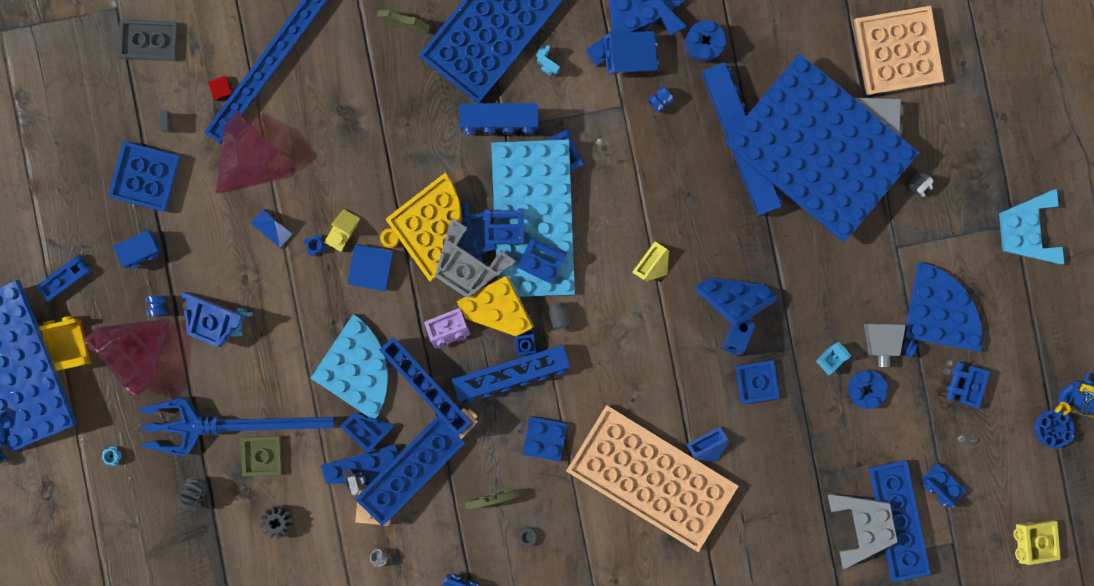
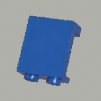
(631, 52)

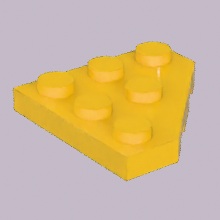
(497, 308)

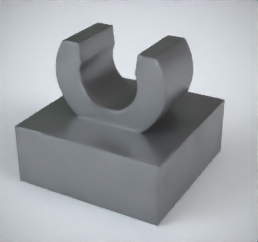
(920, 183)
(353, 480)

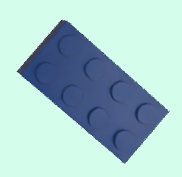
(498, 118)

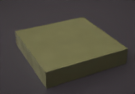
(261, 456)

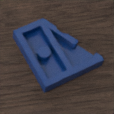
(366, 431)

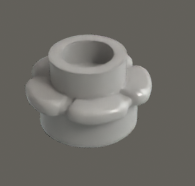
(378, 557)

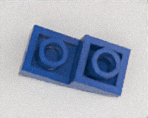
(525, 342)

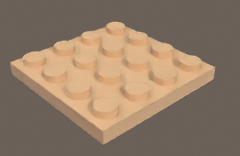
(898, 50)

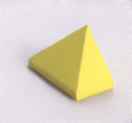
(653, 264)

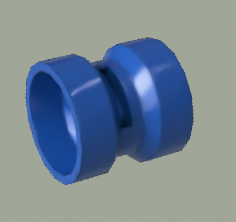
(661, 98)
(156, 305)

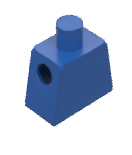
(737, 341)

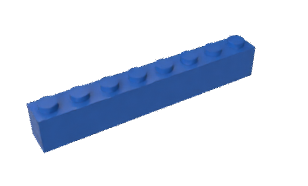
(730, 114)

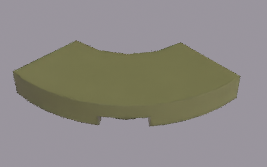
(403, 21)
(491, 499)

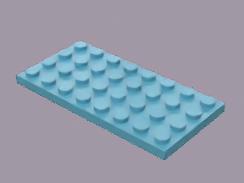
(536, 179)

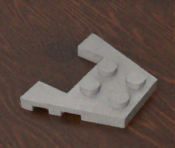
(462, 269)
(872, 523)

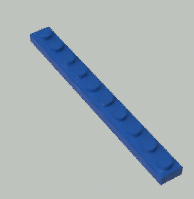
(266, 65)

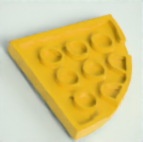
(425, 221)

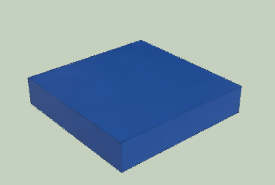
(757, 382)

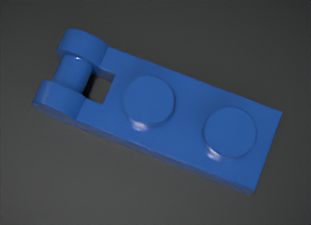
(63, 278)

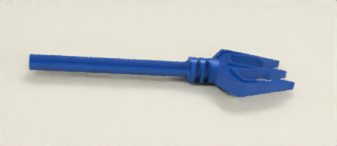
(194, 425)

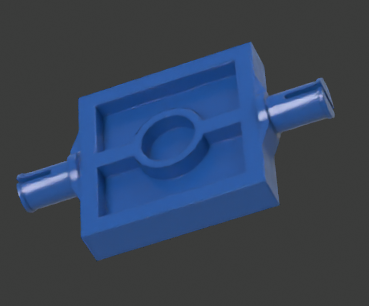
(474, 237)

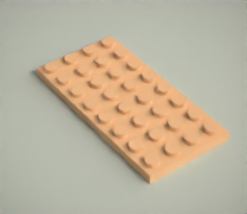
(652, 478)

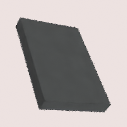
(148, 40)

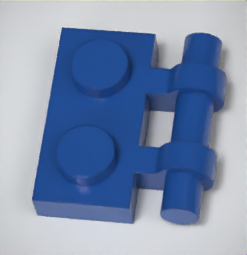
(973, 387)

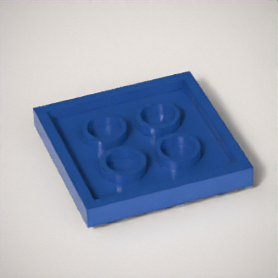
(144, 176)

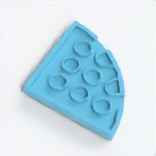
(355, 368)

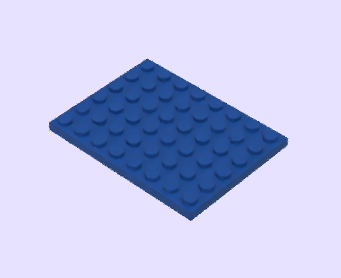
(821, 148)

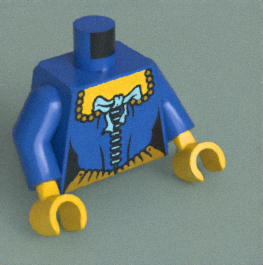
(1078, 397)

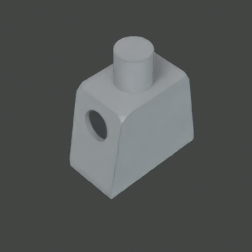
(884, 341)

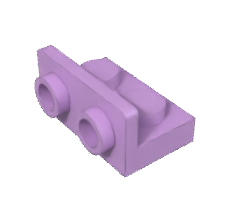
(447, 328)

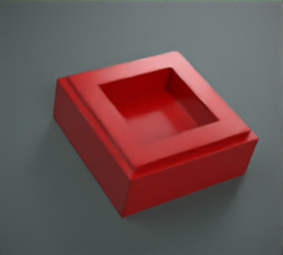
(220, 88)

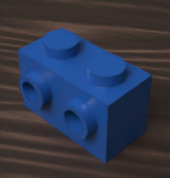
(138, 249)

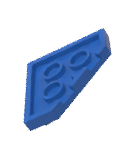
(736, 299)

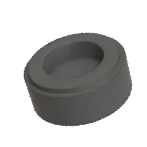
(527, 536)

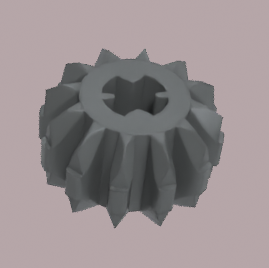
(192, 494)
(281, 528)

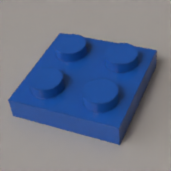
(544, 438)

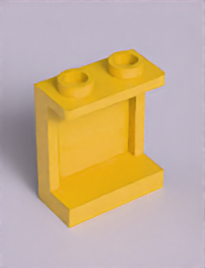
(65, 343)

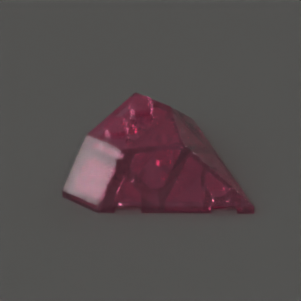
(248, 157)
(130, 351)

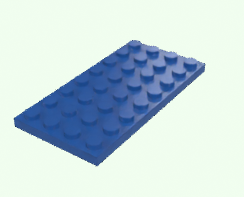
(484, 41)
(30, 388)

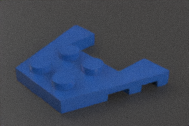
(635, 14)

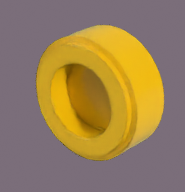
(389, 238)

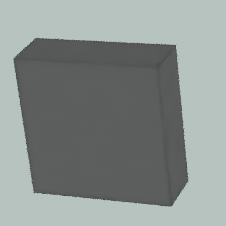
(166, 121)

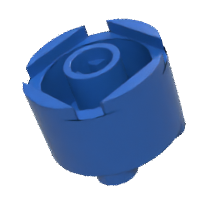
(705, 30)

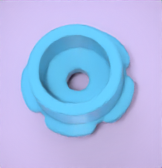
(106, 456)

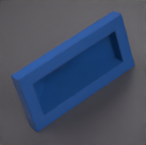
(271, 228)
(709, 446)

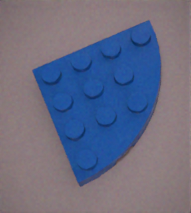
(942, 311)

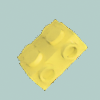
(1037, 542)

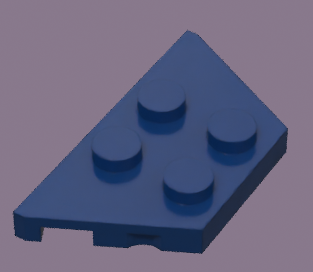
(209, 320)

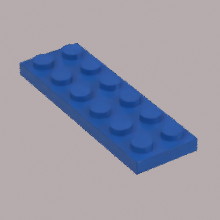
(409, 470)
(908, 556)

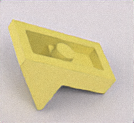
(342, 230)

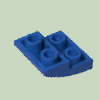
(370, 267)

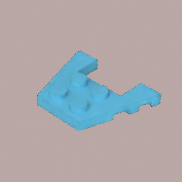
(1022, 229)

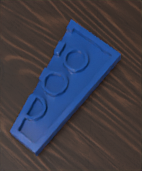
(368, 463)

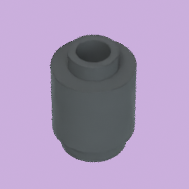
(559, 316)

